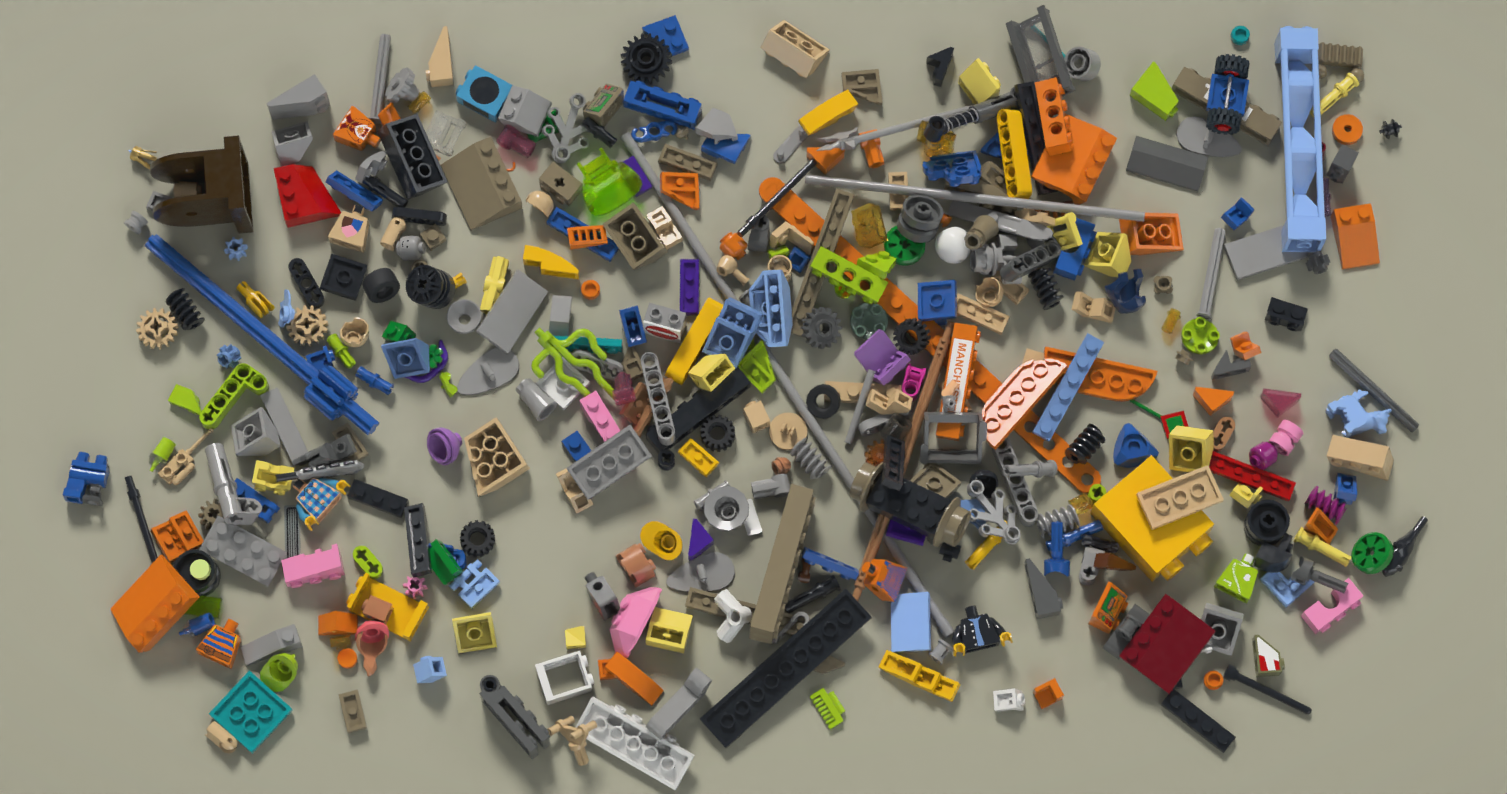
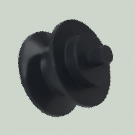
(1389, 129)

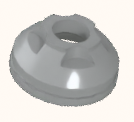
(460, 308)

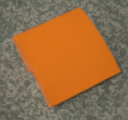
(177, 536)

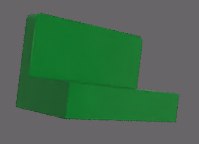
(443, 563)

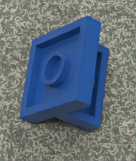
(937, 301)

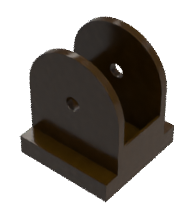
(226, 187)

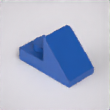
(1345, 488)

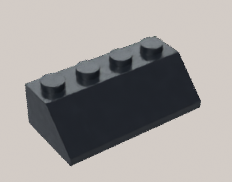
(412, 156)

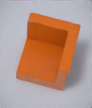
(1048, 693)

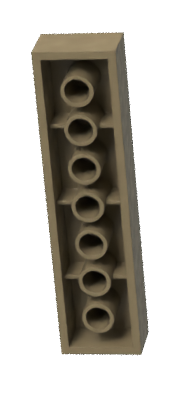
(781, 569)

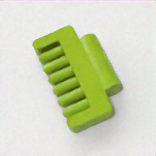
(833, 705)

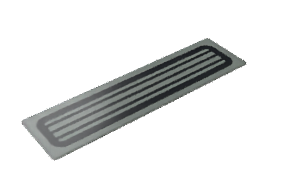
(292, 531)

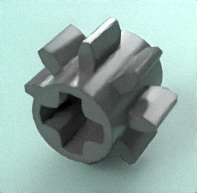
(1318, 262)

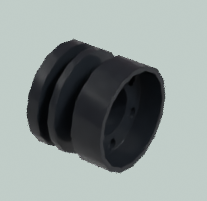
(430, 287)

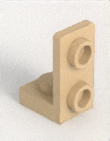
(791, 233)

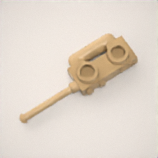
(181, 459)

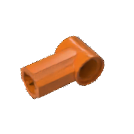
(872, 151)

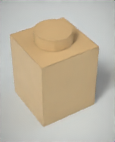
(756, 416)

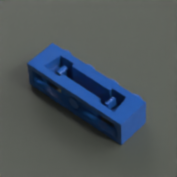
(636, 100)

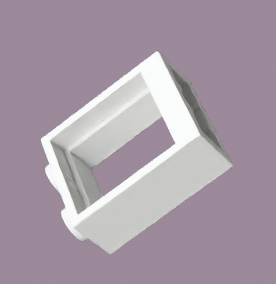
(550, 664)

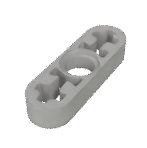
(611, 364)
(877, 423)

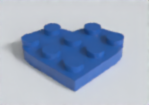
(954, 167)

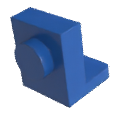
(1238, 214)
(321, 358)

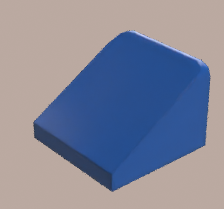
(799, 259)

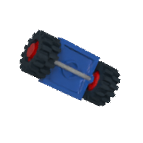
(1227, 94)

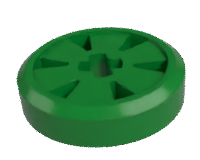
(903, 256)
(1372, 563)

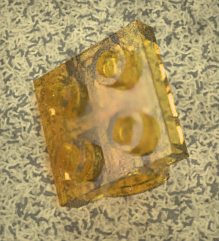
(946, 143)

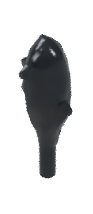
(1403, 548)

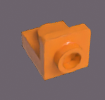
(1243, 346)

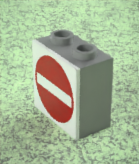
(664, 323)

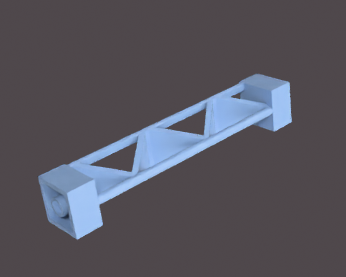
(1305, 221)

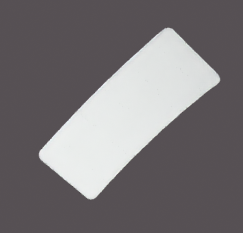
(752, 522)

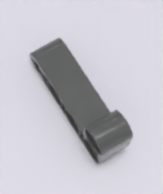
(1041, 254)

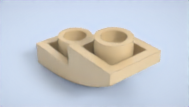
(1037, 217)

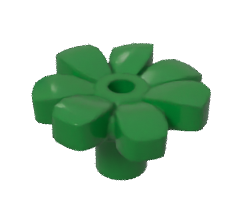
(434, 355)

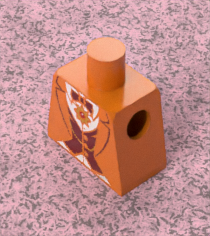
(356, 131)

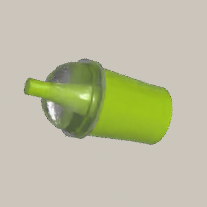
(161, 454)

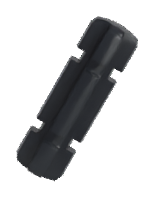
(1100, 543)

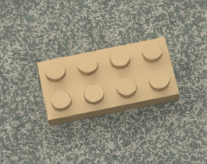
(1179, 497)

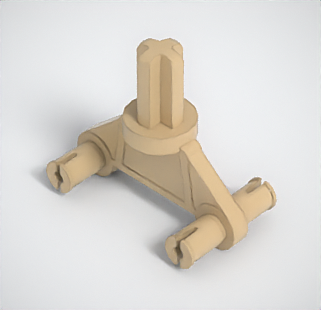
(575, 736)

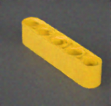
(1014, 154)
(694, 342)

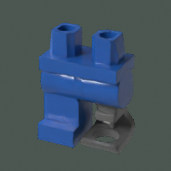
(83, 474)

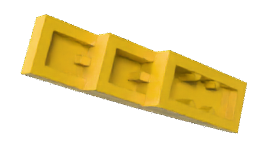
(919, 676)

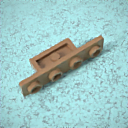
(640, 412)

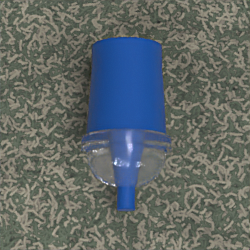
(197, 625)

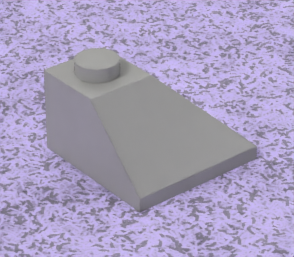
(292, 142)
(255, 434)

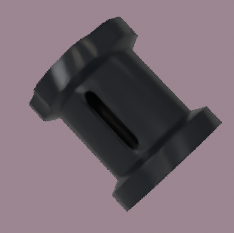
(665, 465)

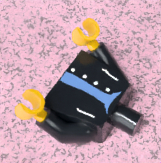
(978, 633)

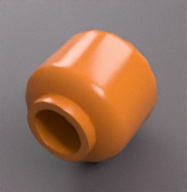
(733, 245)

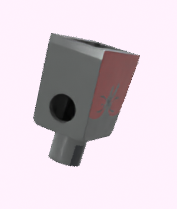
(602, 595)

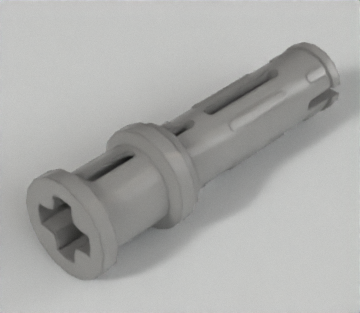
(1036, 469)

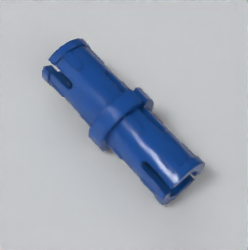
(374, 380)

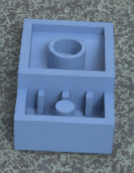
(733, 331)

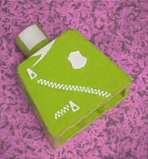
(1238, 578)

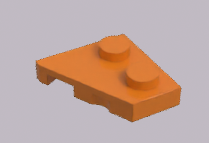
(681, 187)

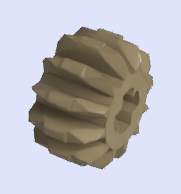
(206, 514)

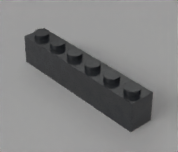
(701, 406)

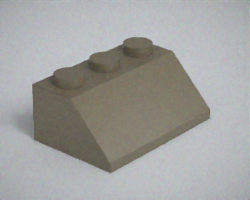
(635, 237)

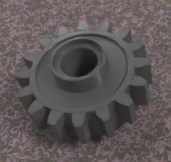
(830, 327)

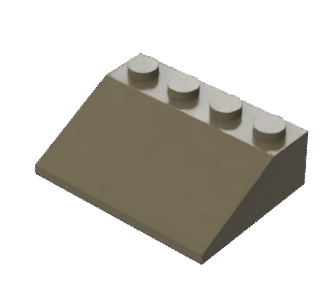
(481, 184)

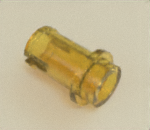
(419, 102)
(1171, 320)

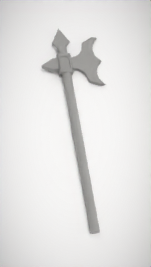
(848, 141)

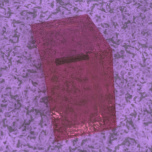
(1279, 401)

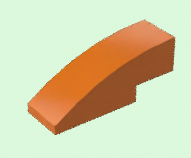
(634, 678)

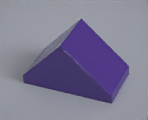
(699, 540)

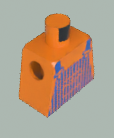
(884, 578)

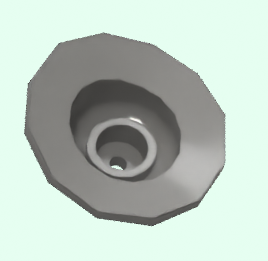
(723, 502)

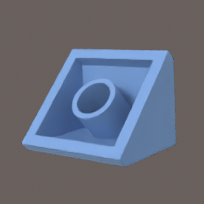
(407, 357)

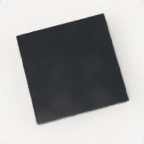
(343, 277)

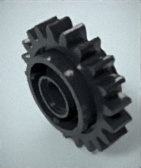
(646, 47)

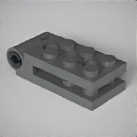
(496, 698)

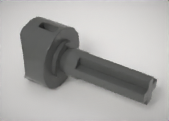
(1307, 572)

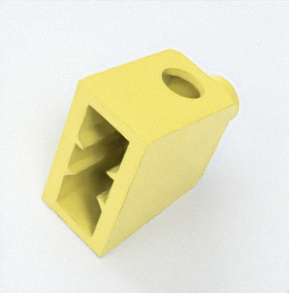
(711, 371)

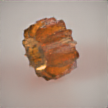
(873, 452)

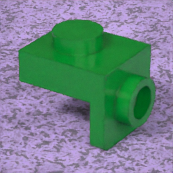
(398, 332)

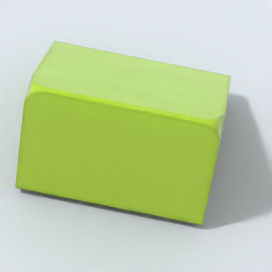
(780, 250)

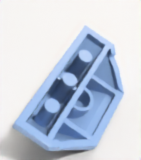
(772, 297)

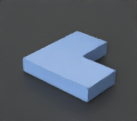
(1284, 590)

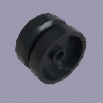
(1259, 517)
(201, 587)

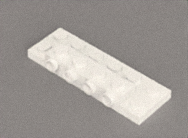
(635, 744)

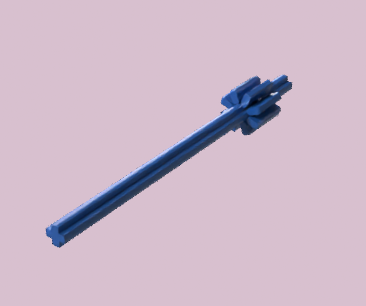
(326, 388)

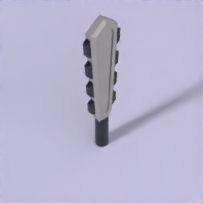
(331, 470)

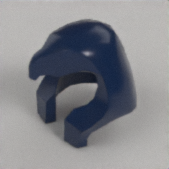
(1125, 292)

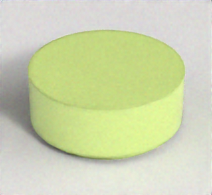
(200, 569)

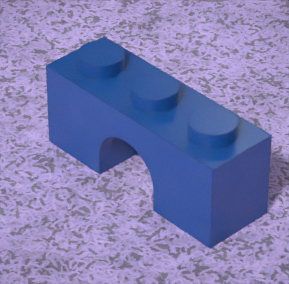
(1070, 264)

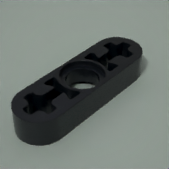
(420, 216)
(304, 269)

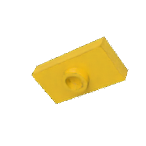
(698, 457)

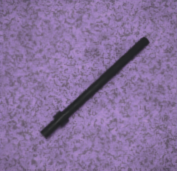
(754, 220)
(134, 496)

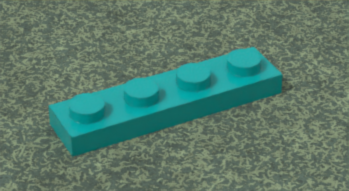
(611, 346)

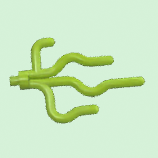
(556, 347)

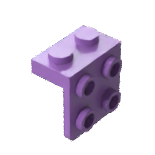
(881, 356)

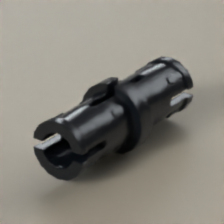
(599, 132)

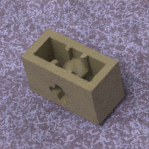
(556, 175)

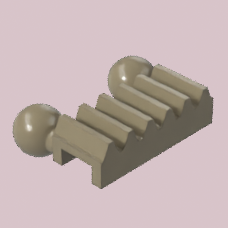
(1340, 56)

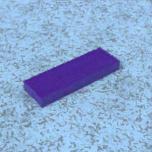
(689, 286)

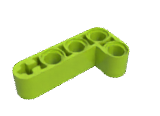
(231, 398)

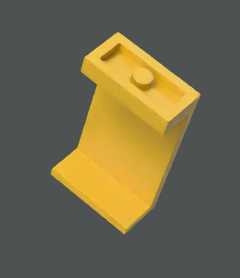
(406, 613)

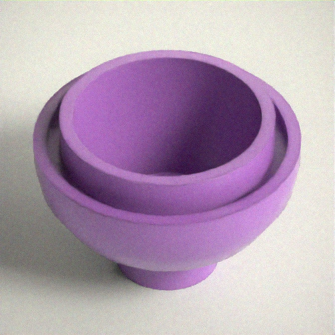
(443, 445)

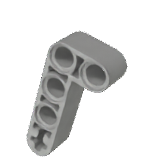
(679, 704)

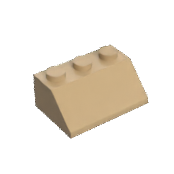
(794, 48)

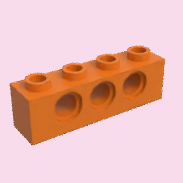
(1054, 142)

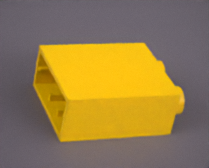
(1153, 550)

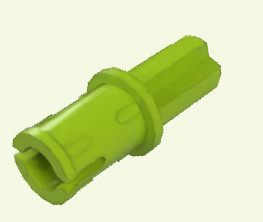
(341, 351)

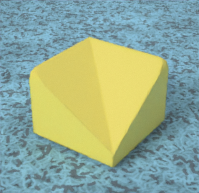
(575, 638)

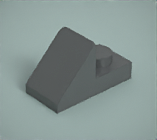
(1226, 368)

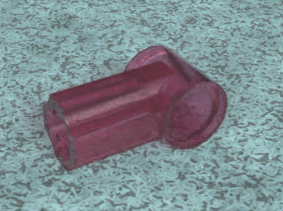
(511, 139)
(623, 390)

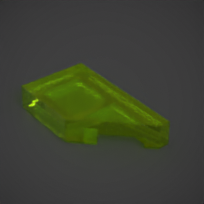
(206, 605)

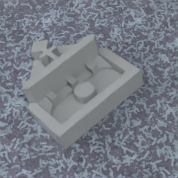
(717, 126)

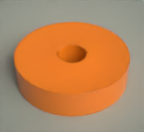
(1350, 122)

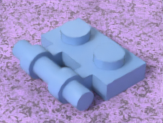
(478, 587)

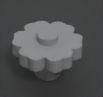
(402, 87)

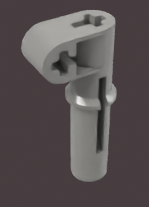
(234, 509)

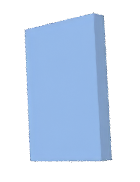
(911, 623)

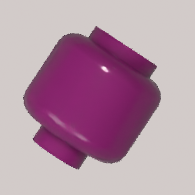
(1263, 455)

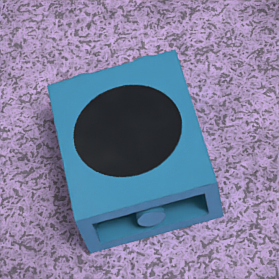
(483, 93)

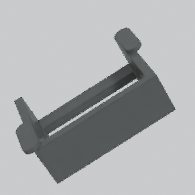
(953, 455)

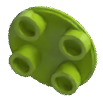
(1200, 336)

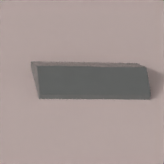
(1167, 163)

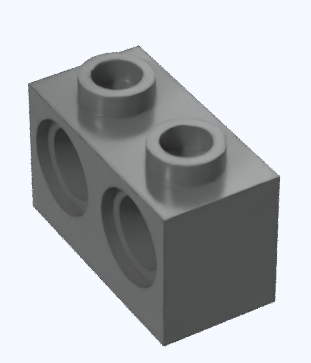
(1342, 164)

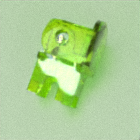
(608, 184)

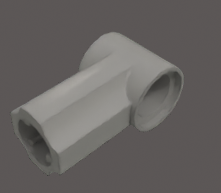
(776, 486)

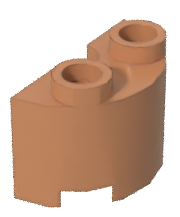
(636, 564)

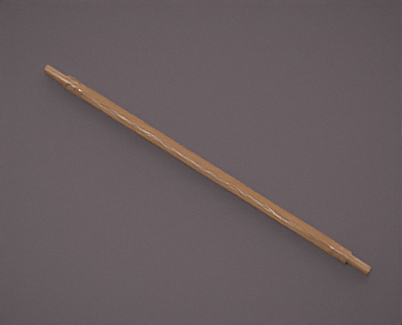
(910, 440)

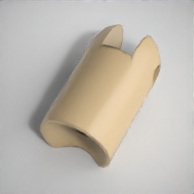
(393, 233)
(221, 737)

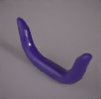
(433, 372)

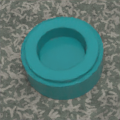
(1240, 35)

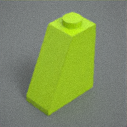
(1155, 93)

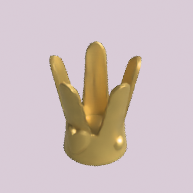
(138, 153)

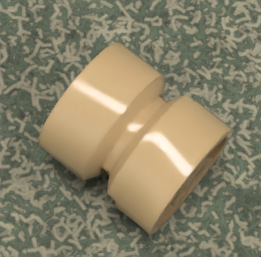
(782, 263)

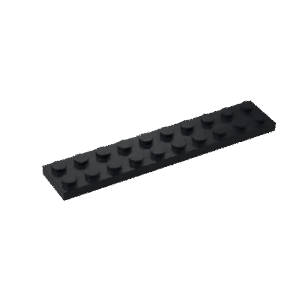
(785, 668)

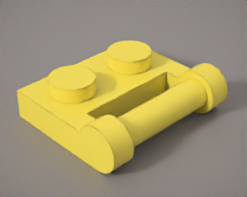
(1068, 237)

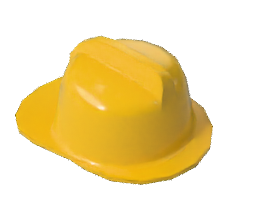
(661, 540)

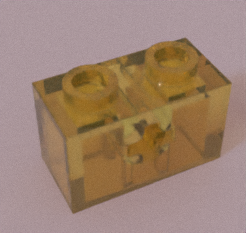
(869, 226)

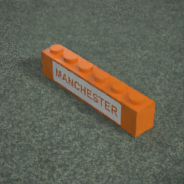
(959, 369)

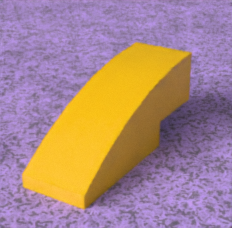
(828, 112)
(549, 262)

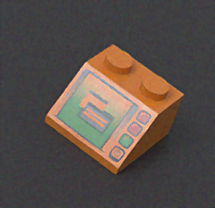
(1108, 609)

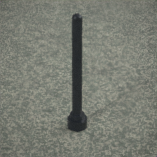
(1233, 674)

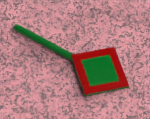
(1169, 421)

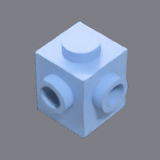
(429, 669)

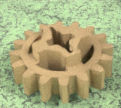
(315, 325)
(149, 329)

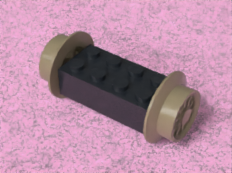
(911, 506)

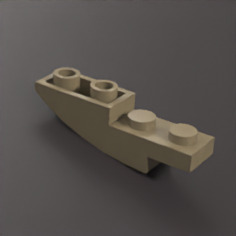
(984, 188)

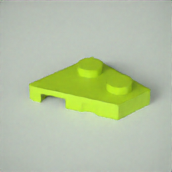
(877, 263)
(758, 367)

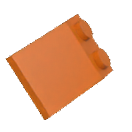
(1155, 235)
(1355, 235)

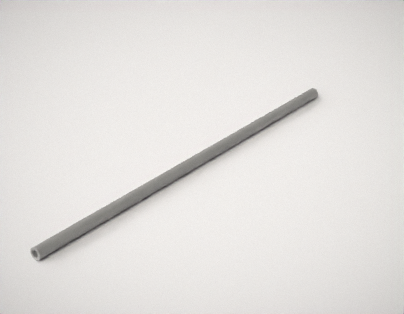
(975, 198)

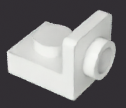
(1008, 700)

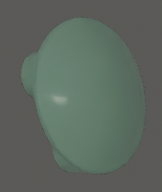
(868, 319)

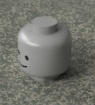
(410, 248)

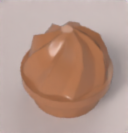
(781, 465)

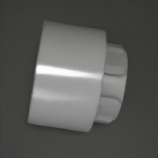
(1082, 63)

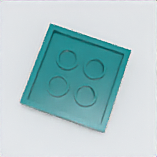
(250, 712)

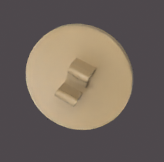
(787, 430)

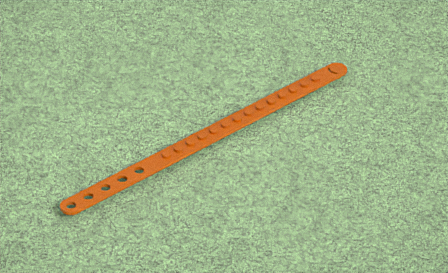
(901, 308)

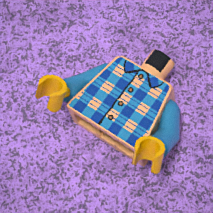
(317, 498)

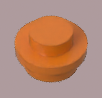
(1213, 680)

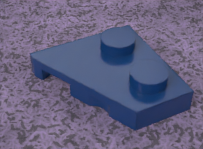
(669, 31)

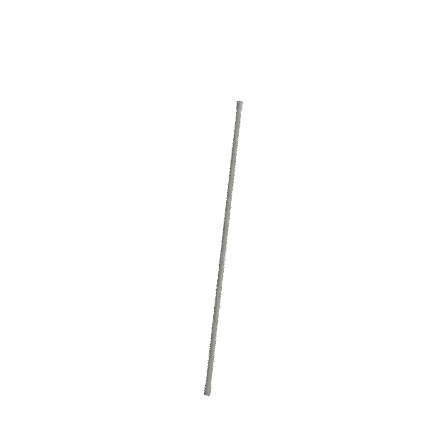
(631, 145)

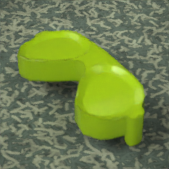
(450, 388)

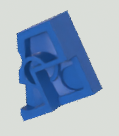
(726, 149)

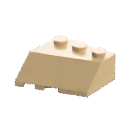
(493, 457)

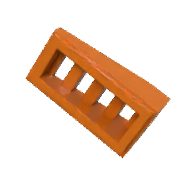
(586, 243)

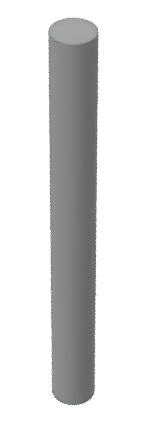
(860, 406)

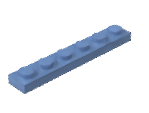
(1068, 387)

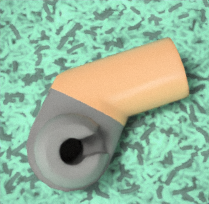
(947, 394)

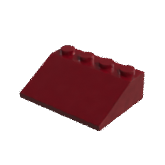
(1167, 643)

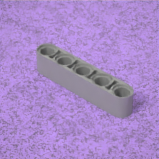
(662, 406)
(1016, 489)

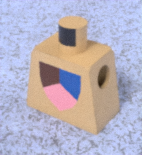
(351, 230)

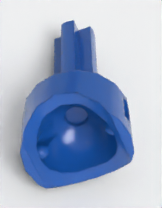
(1057, 563)

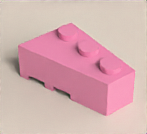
(313, 567)

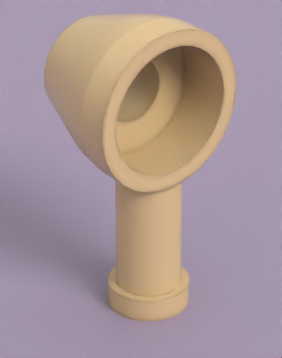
(728, 265)

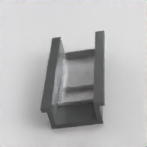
(1039, 50)

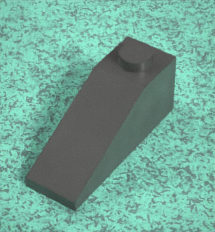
(1043, 594)

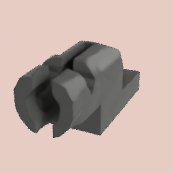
(327, 453)

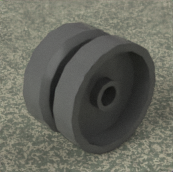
(920, 218)

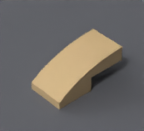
(664, 227)

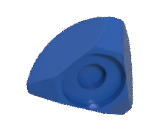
(1132, 447)

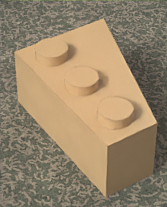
(1361, 456)

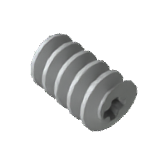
(809, 459)
(1067, 516)

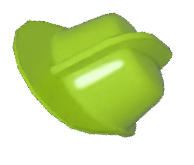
(279, 671)

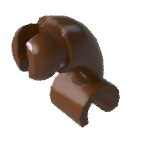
(804, 575)

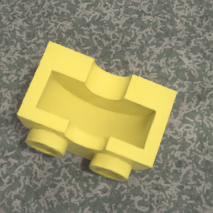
(265, 478)

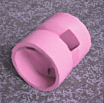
(1287, 435)

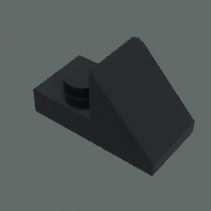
(941, 63)

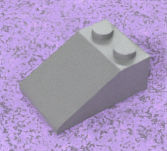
(301, 100)

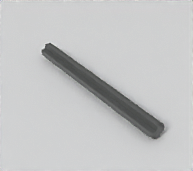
(1374, 390)

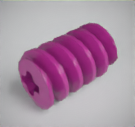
(1326, 504)

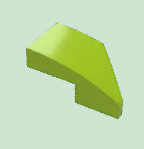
(185, 399)

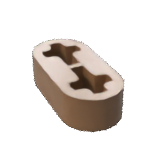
(1225, 436)

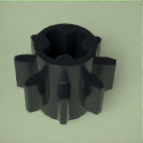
(949, 552)

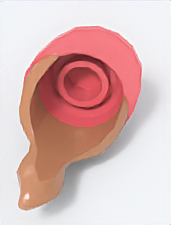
(371, 642)

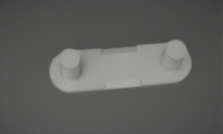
(790, 145)

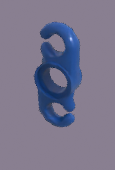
(649, 137)

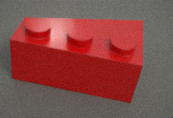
(303, 195)

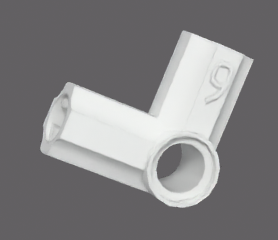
(732, 609)

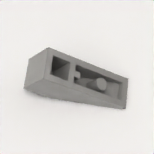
(272, 644)

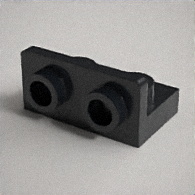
(1286, 314)

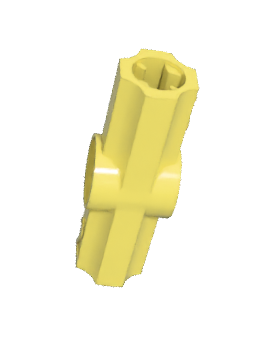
(494, 283)

